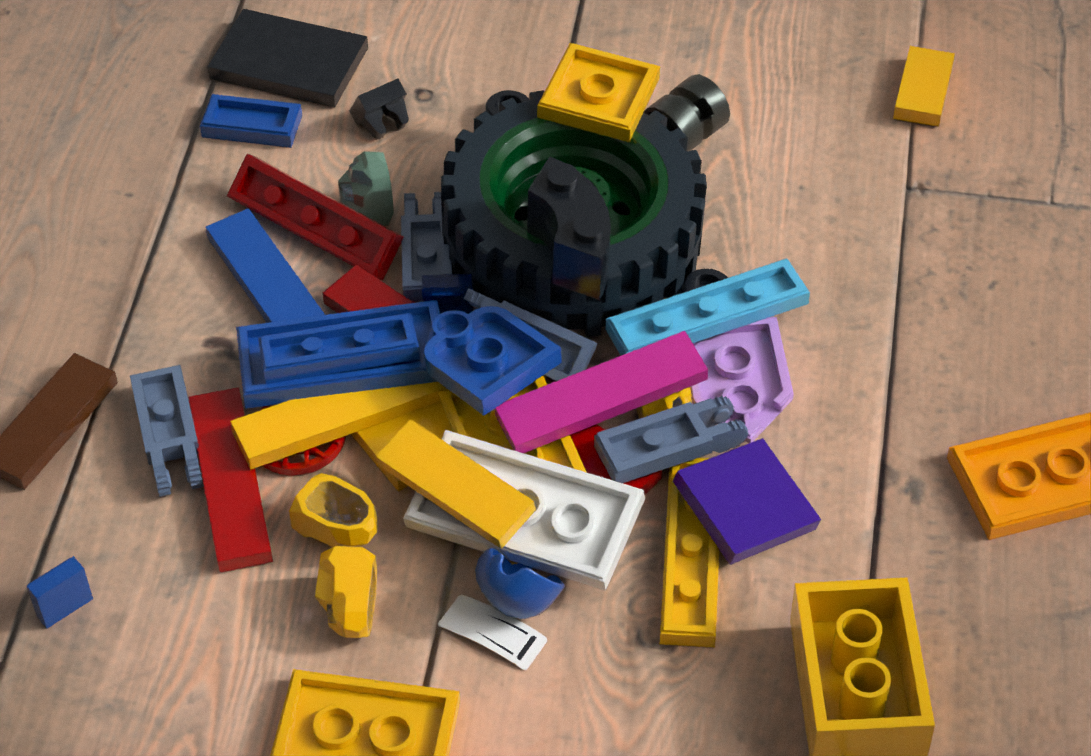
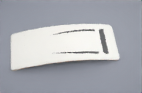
(494, 630)

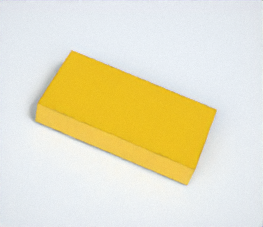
(924, 86)

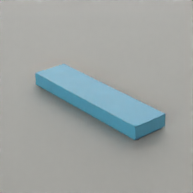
(712, 307)

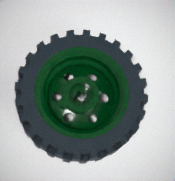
(647, 186)

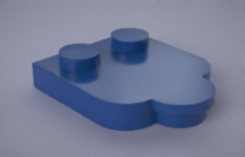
(487, 355)

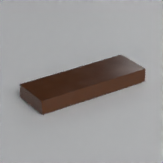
(52, 418)

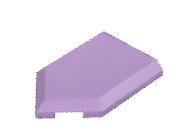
(750, 371)

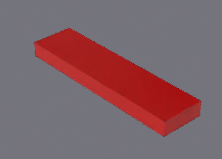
(315, 216)
(229, 483)

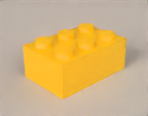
(861, 669)

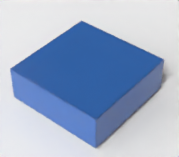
(59, 592)

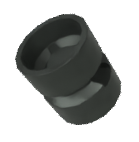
(695, 108)

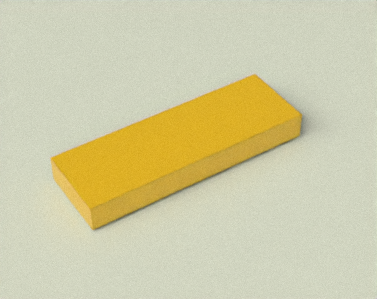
(456, 483)

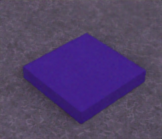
(746, 501)

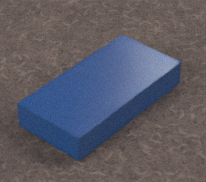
(251, 120)

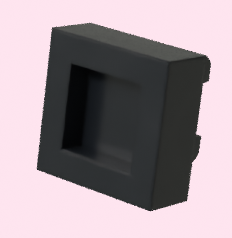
(381, 101)

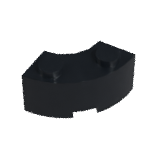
(573, 224)

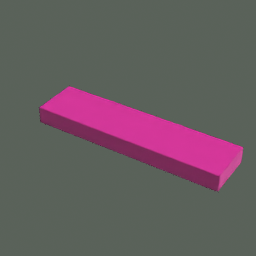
(601, 392)

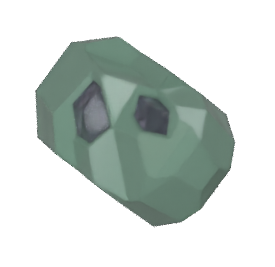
(368, 187)

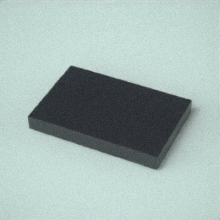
(288, 57)

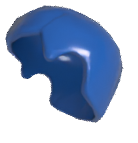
(515, 587)

